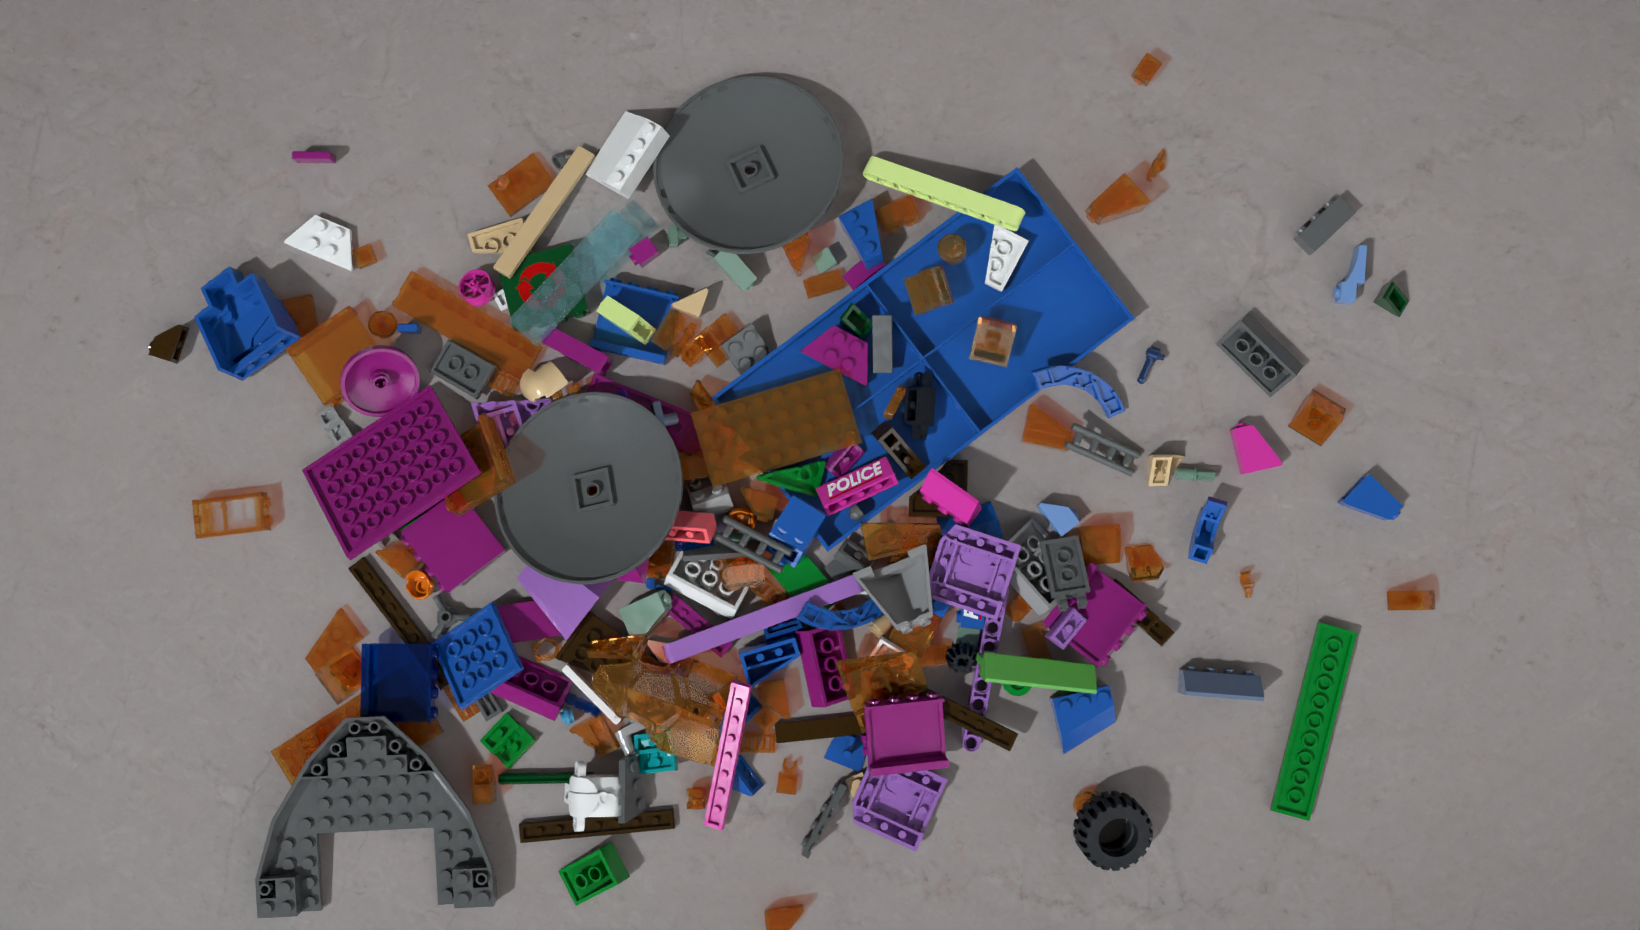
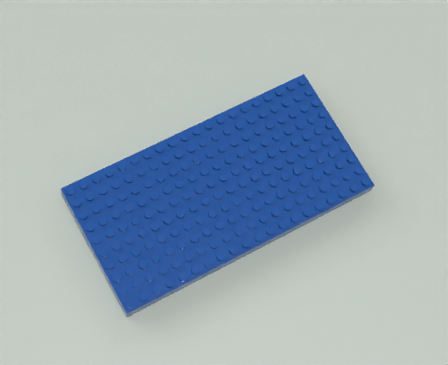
(1052, 296)

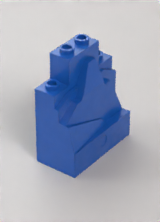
(243, 323)

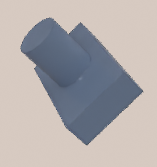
(668, 419)

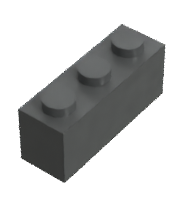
(1323, 225)

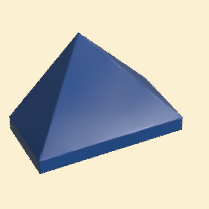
(745, 778)

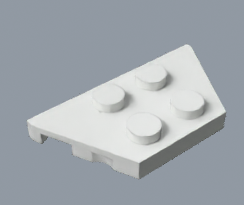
(324, 241)

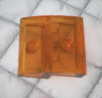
(715, 335)

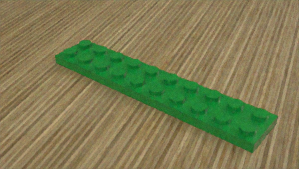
(1313, 721)

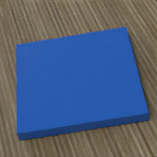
(478, 656)

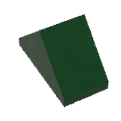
(1391, 299)
(856, 321)

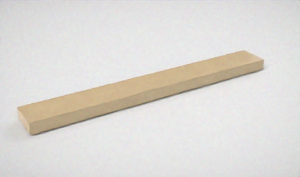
(544, 212)

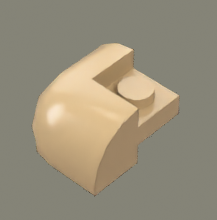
(543, 382)

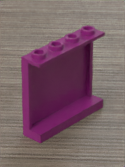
(451, 545)
(1109, 618)
(905, 734)

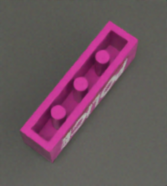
(857, 486)

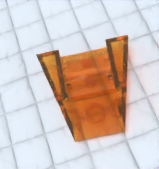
(880, 678)

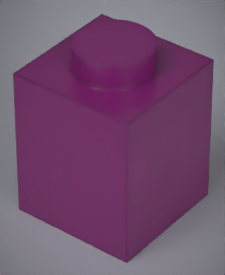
(643, 252)

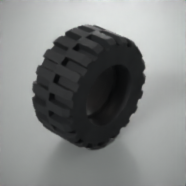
(1128, 846)

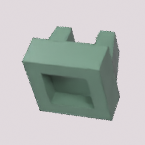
(675, 236)

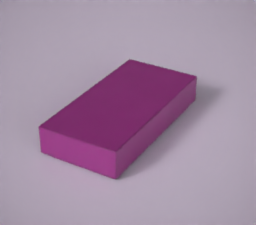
(313, 157)

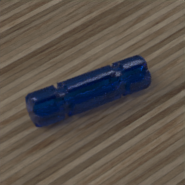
(582, 704)

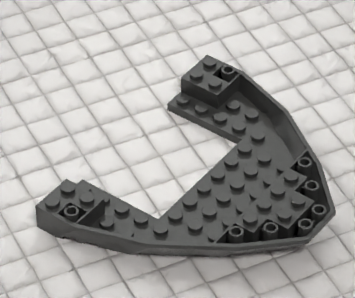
(369, 780)

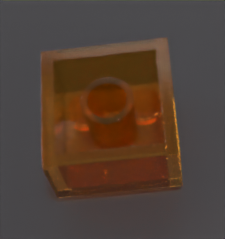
(992, 341)

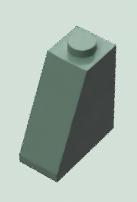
(733, 268)
(646, 613)

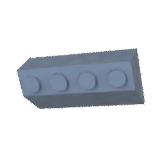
(1220, 685)

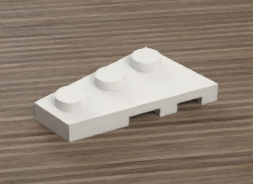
(1003, 256)

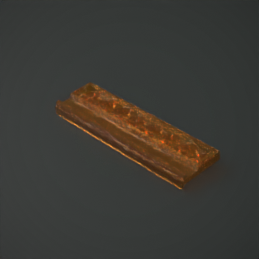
(466, 325)

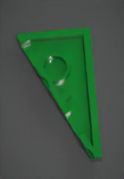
(800, 478)

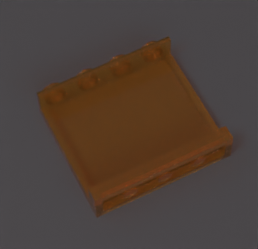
(326, 350)
(491, 457)

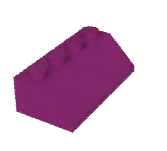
(818, 654)
(536, 689)

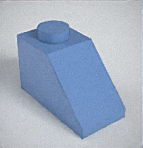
(1059, 517)

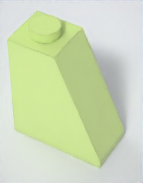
(626, 320)

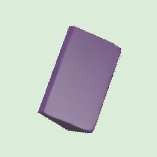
(1066, 627)

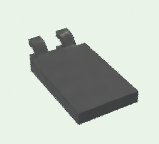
(1065, 571)

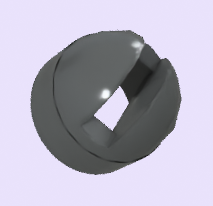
(559, 160)
(855, 512)

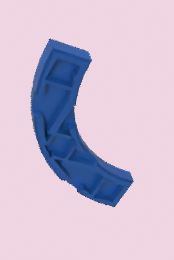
(1082, 379)
(839, 620)

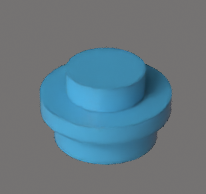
(567, 716)

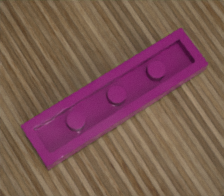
(693, 621)

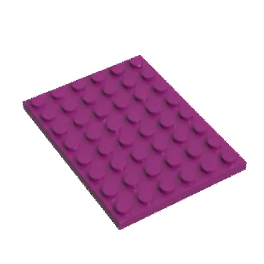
(390, 472)

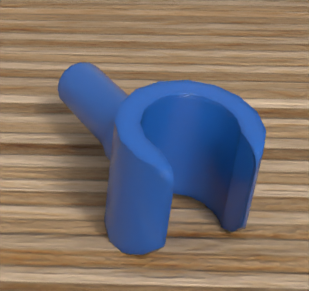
(651, 584)

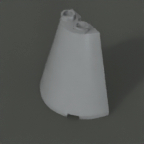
(901, 590)

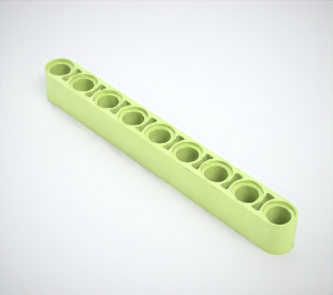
(944, 193)

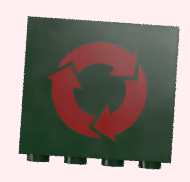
(532, 273)

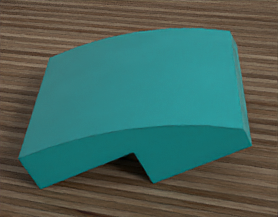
(651, 759)

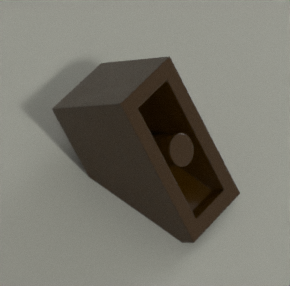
(169, 344)

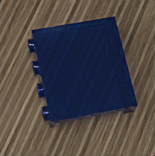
(399, 681)

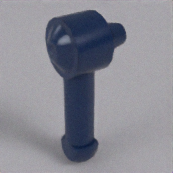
(1152, 354)

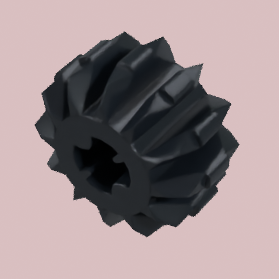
(961, 656)

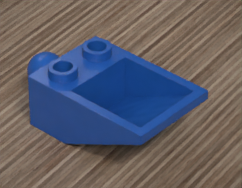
(796, 529)

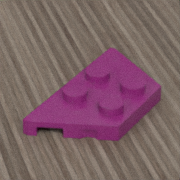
(840, 350)

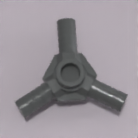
(446, 616)

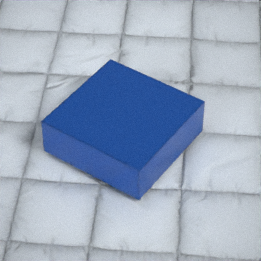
(409, 329)

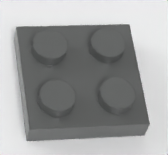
(745, 348)

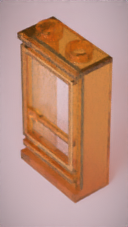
(232, 515)

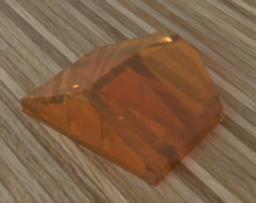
(1143, 563)

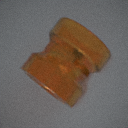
(696, 798)

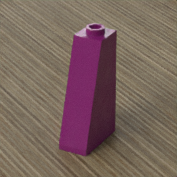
(578, 352)

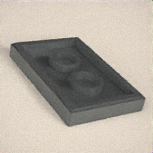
(463, 369)

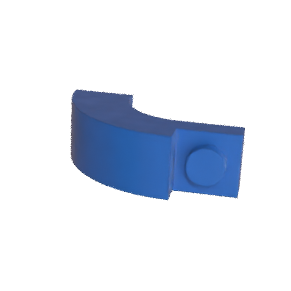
(1205, 530)

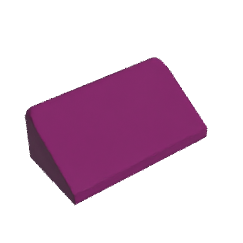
(843, 459)

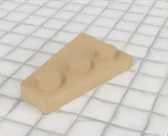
(495, 238)

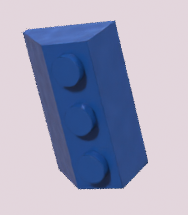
(985, 522)

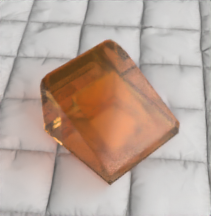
(1017, 608)

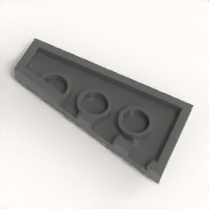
(818, 824)

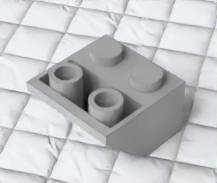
(707, 498)

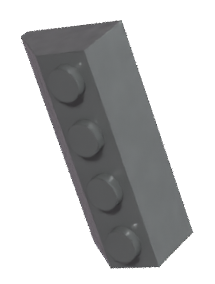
(1259, 355)

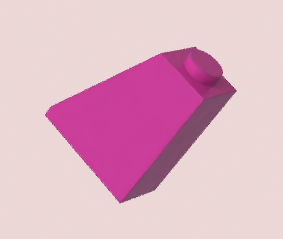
(1252, 450)

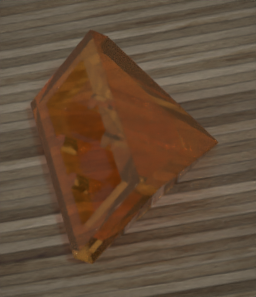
(701, 396)

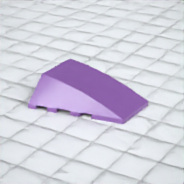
(509, 414)
(560, 601)

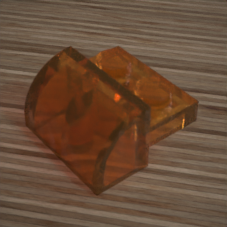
(929, 290)

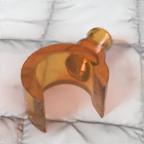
(1246, 584)

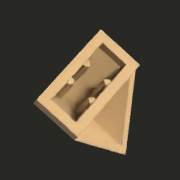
(1162, 468)

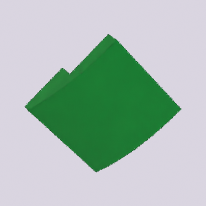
(508, 740)

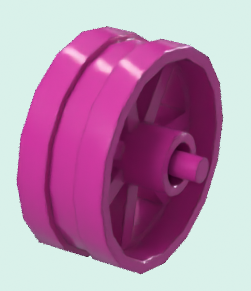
(470, 280)

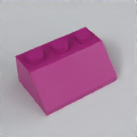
(950, 498)

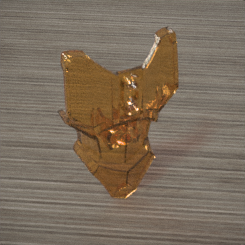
(665, 701)

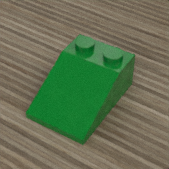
(594, 874)

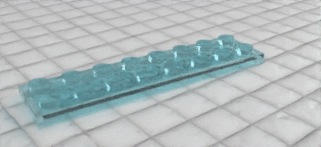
(574, 278)

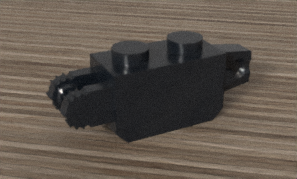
(920, 405)

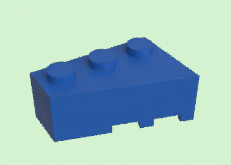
(862, 231)
(767, 657)

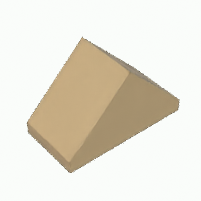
(692, 304)

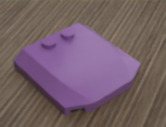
(973, 570)
(897, 804)

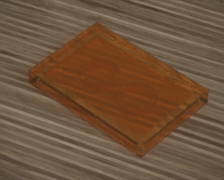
(528, 182)

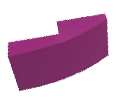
(859, 274)

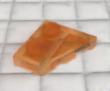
(597, 734)

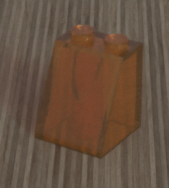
(1117, 201)

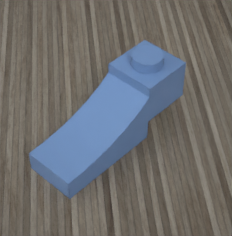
(1346, 290)

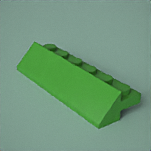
(1037, 672)

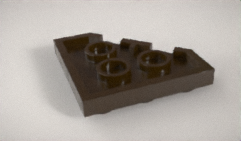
(953, 470)

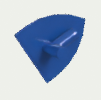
(846, 752)

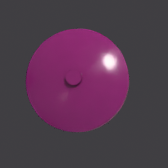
(379, 380)

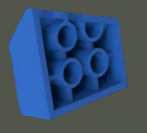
(1082, 715)

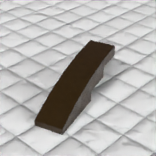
(1152, 624)

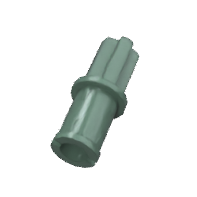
(1195, 474)

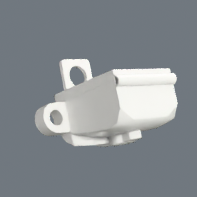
(592, 795)

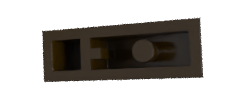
(898, 449)

